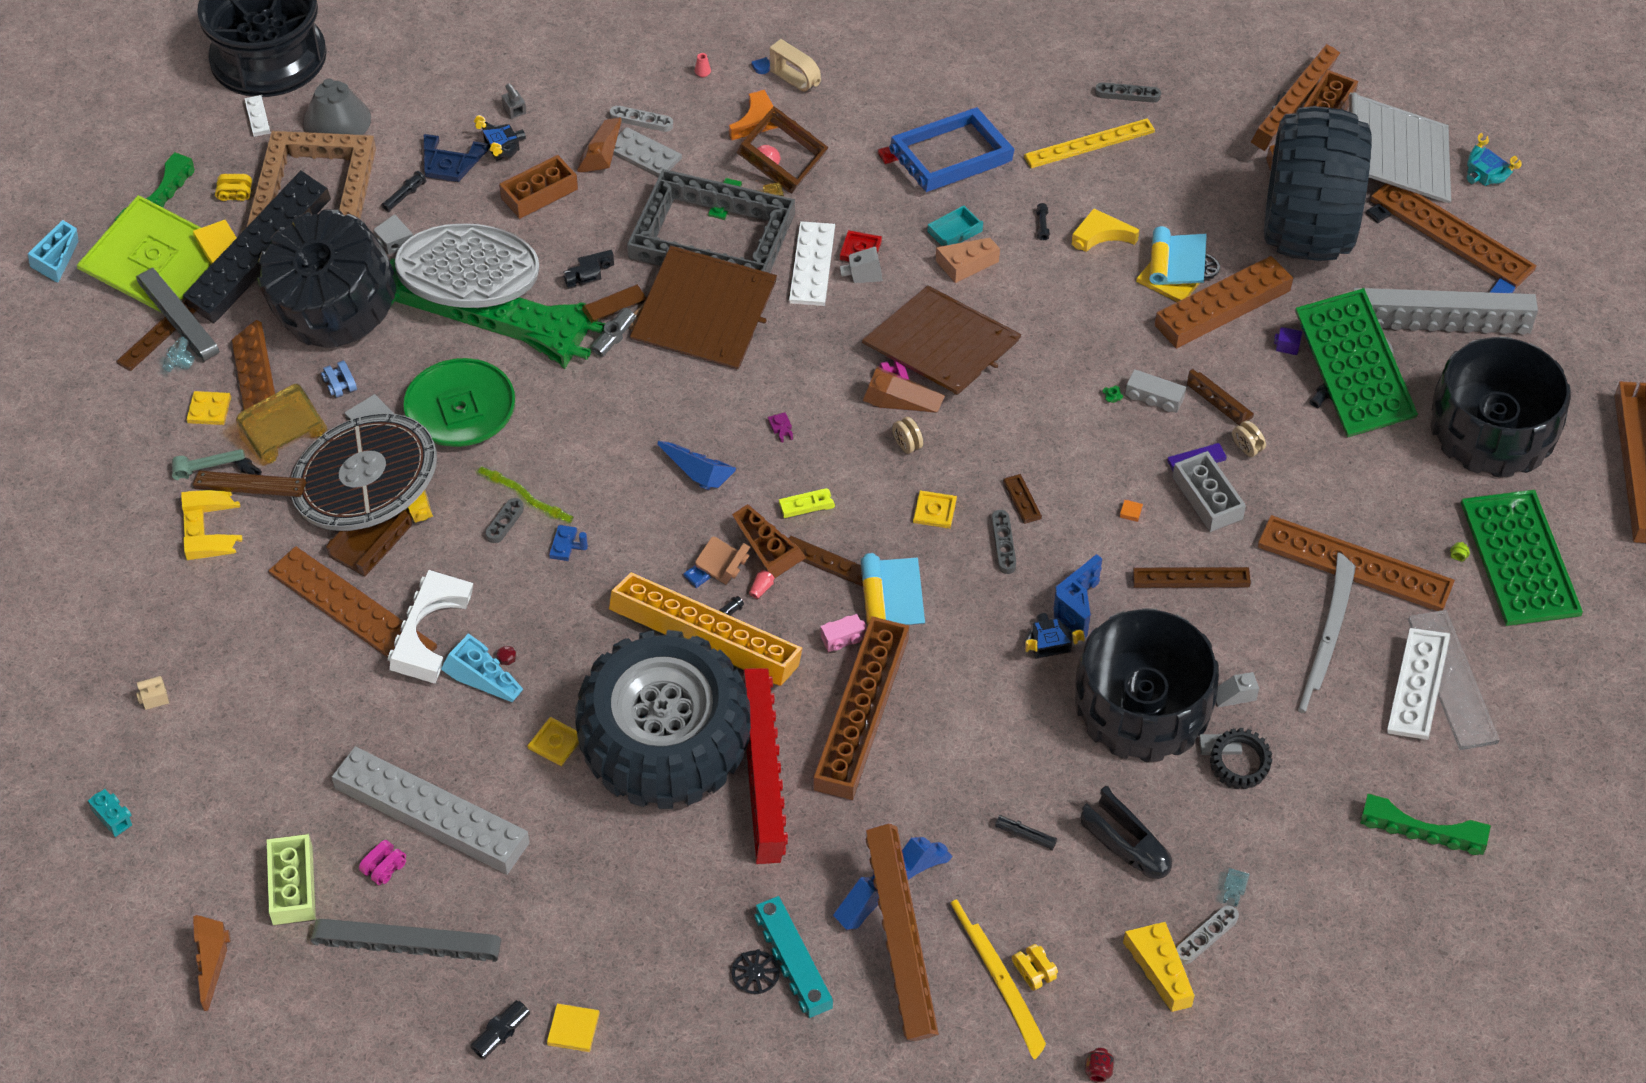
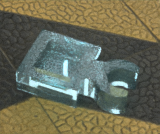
(1235, 885)

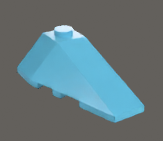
(475, 667)

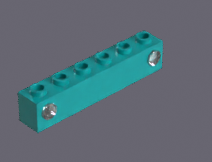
(794, 957)

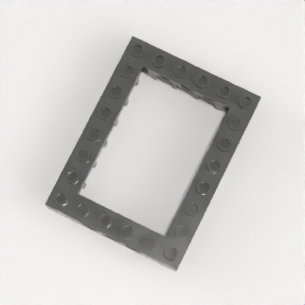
(671, 185)

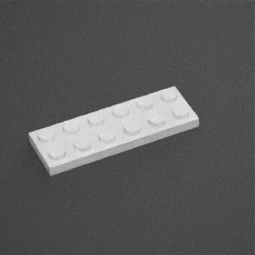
(812, 263)
(1418, 683)

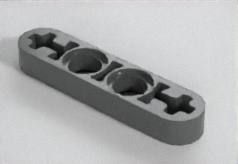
(1128, 90)
(1004, 541)

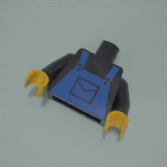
(500, 138)
(1051, 637)

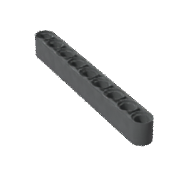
(406, 939)

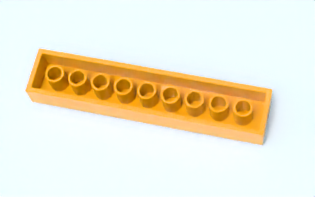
(668, 610)

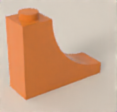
(759, 107)

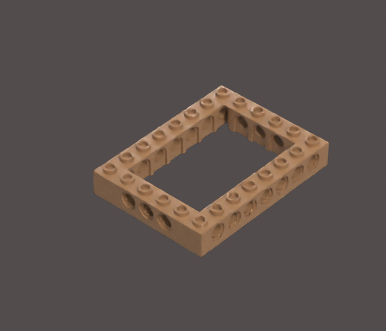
(357, 148)

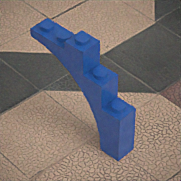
(863, 898)

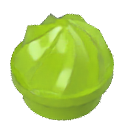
(1459, 551)

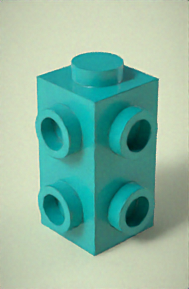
(109, 812)

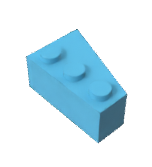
(54, 251)

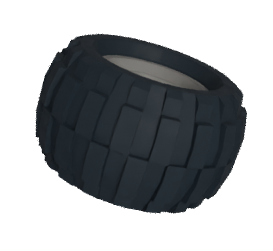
(1317, 183)
(660, 680)

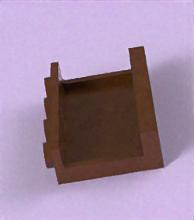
(367, 546)

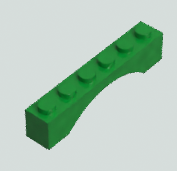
(177, 170)
(1467, 836)

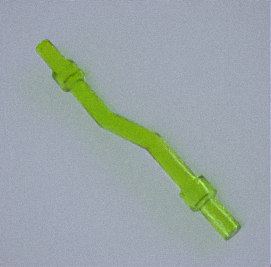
(553, 511)

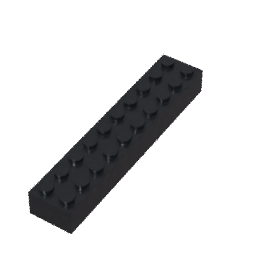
(239, 265)

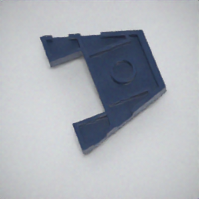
(449, 164)

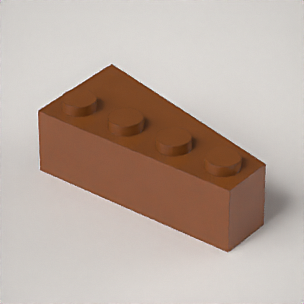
(770, 544)

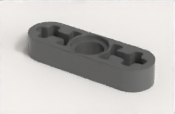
(504, 513)

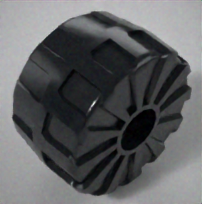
(327, 278)
(1500, 406)
(1146, 684)

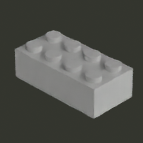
(1209, 491)

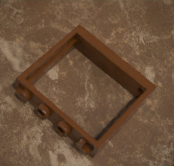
(767, 165)

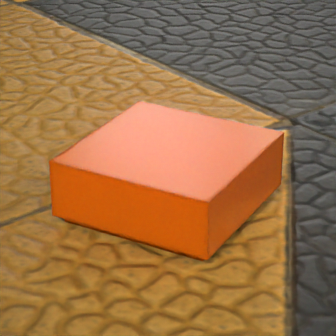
(1131, 510)

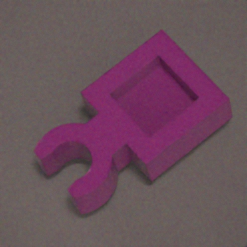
(781, 425)

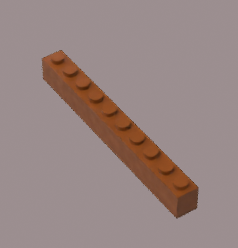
(1295, 96)
(901, 932)

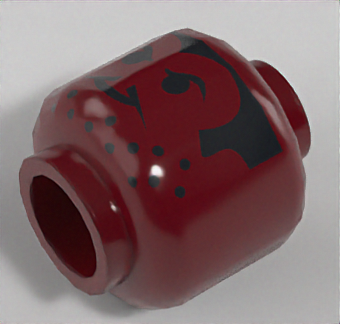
(1099, 1065)

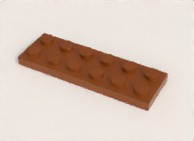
(253, 365)

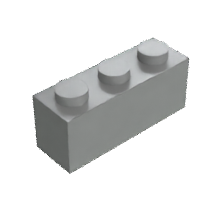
(1155, 391)

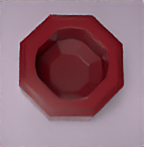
(506, 655)

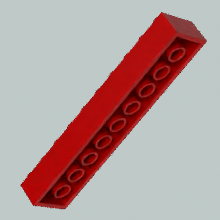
(764, 770)

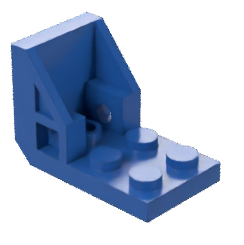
(1071, 595)

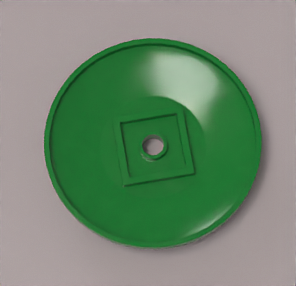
(455, 383)

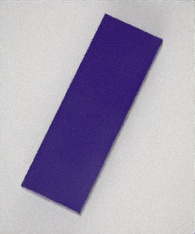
(1214, 450)

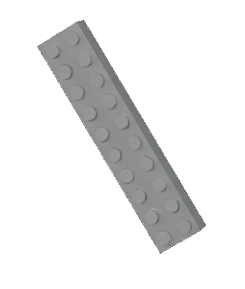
(1453, 310)
(431, 810)

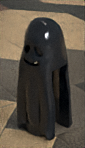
(1147, 856)

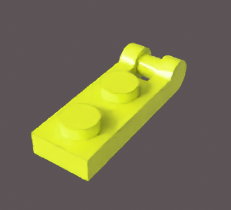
(806, 503)

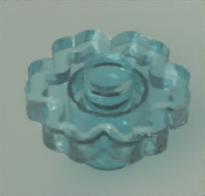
(178, 356)

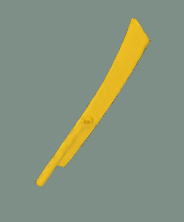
(1013, 998)

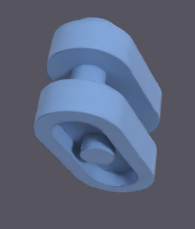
(330, 376)

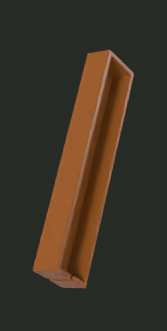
(1632, 433)

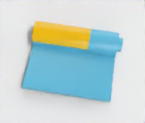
(1177, 258)
(892, 589)

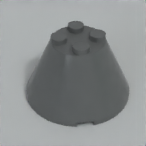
(336, 110)

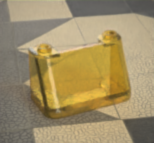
(278, 422)

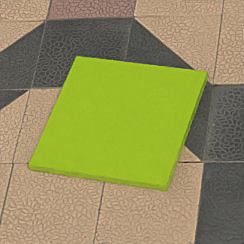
(146, 239)

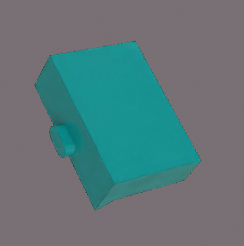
(955, 227)

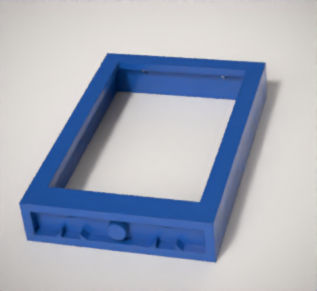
(929, 181)

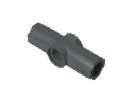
(618, 326)

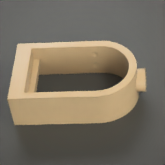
(782, 52)

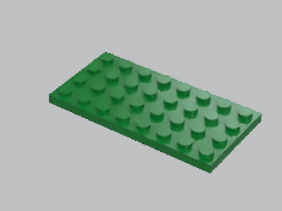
(1356, 362)
(1521, 557)

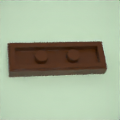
(1022, 498)

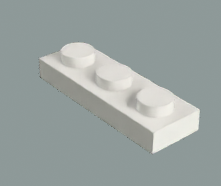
(257, 115)

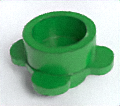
(1112, 397)

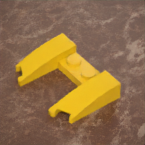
(196, 543)

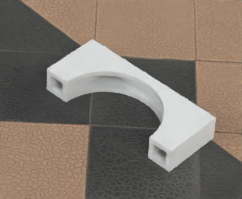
(436, 592)

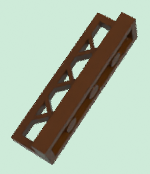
(1218, 397)

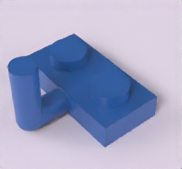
(565, 542)

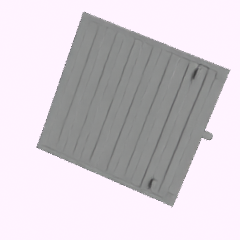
(1406, 148)

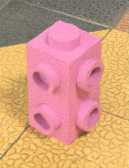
(843, 632)

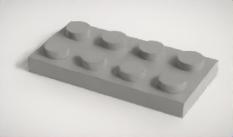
(645, 152)

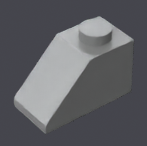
(1237, 690)

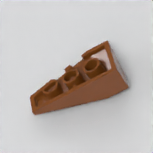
(601, 148)

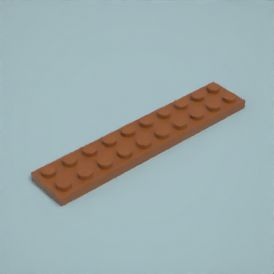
(1454, 234)
(1371, 569)
(341, 601)

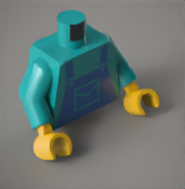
(1487, 166)

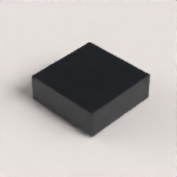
(1378, 213)

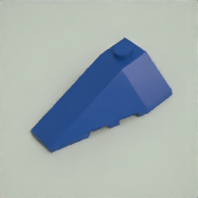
(698, 467)

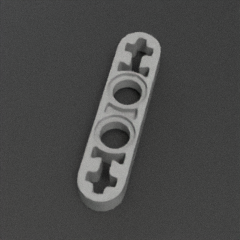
(642, 117)
(1204, 933)

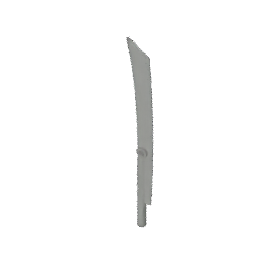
(1343, 582)

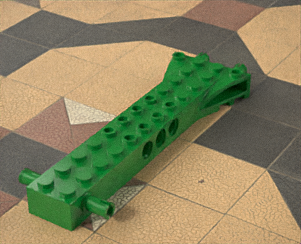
(548, 329)

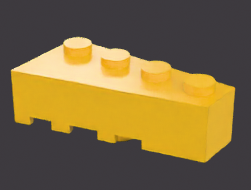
(1160, 961)

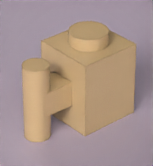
(152, 693)

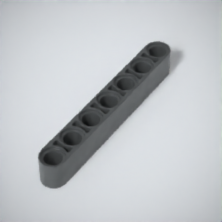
(177, 314)

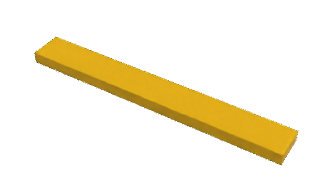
(1089, 143)

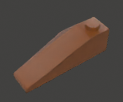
(896, 392)
(212, 946)

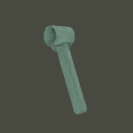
(183, 467)

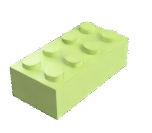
(291, 879)

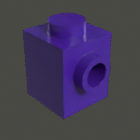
(1288, 340)

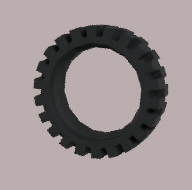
(1253, 741)

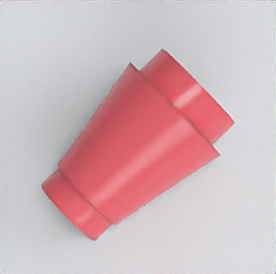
(702, 66)
(761, 584)

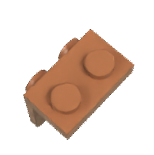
(721, 559)

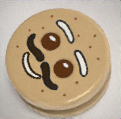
(907, 435)
(1249, 438)

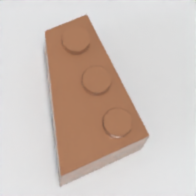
(967, 258)

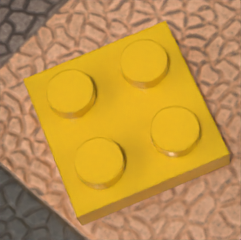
(208, 408)

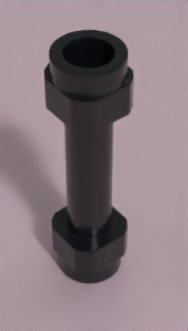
(1042, 211)

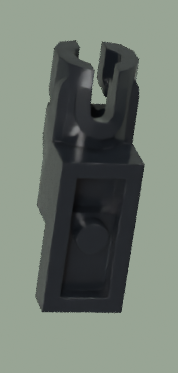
(588, 268)

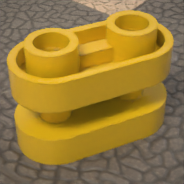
(233, 187)
(1046, 969)

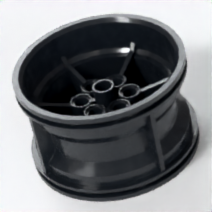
(263, 44)

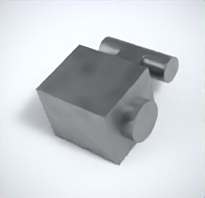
(513, 102)

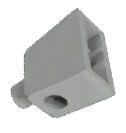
(392, 234)
(863, 266)

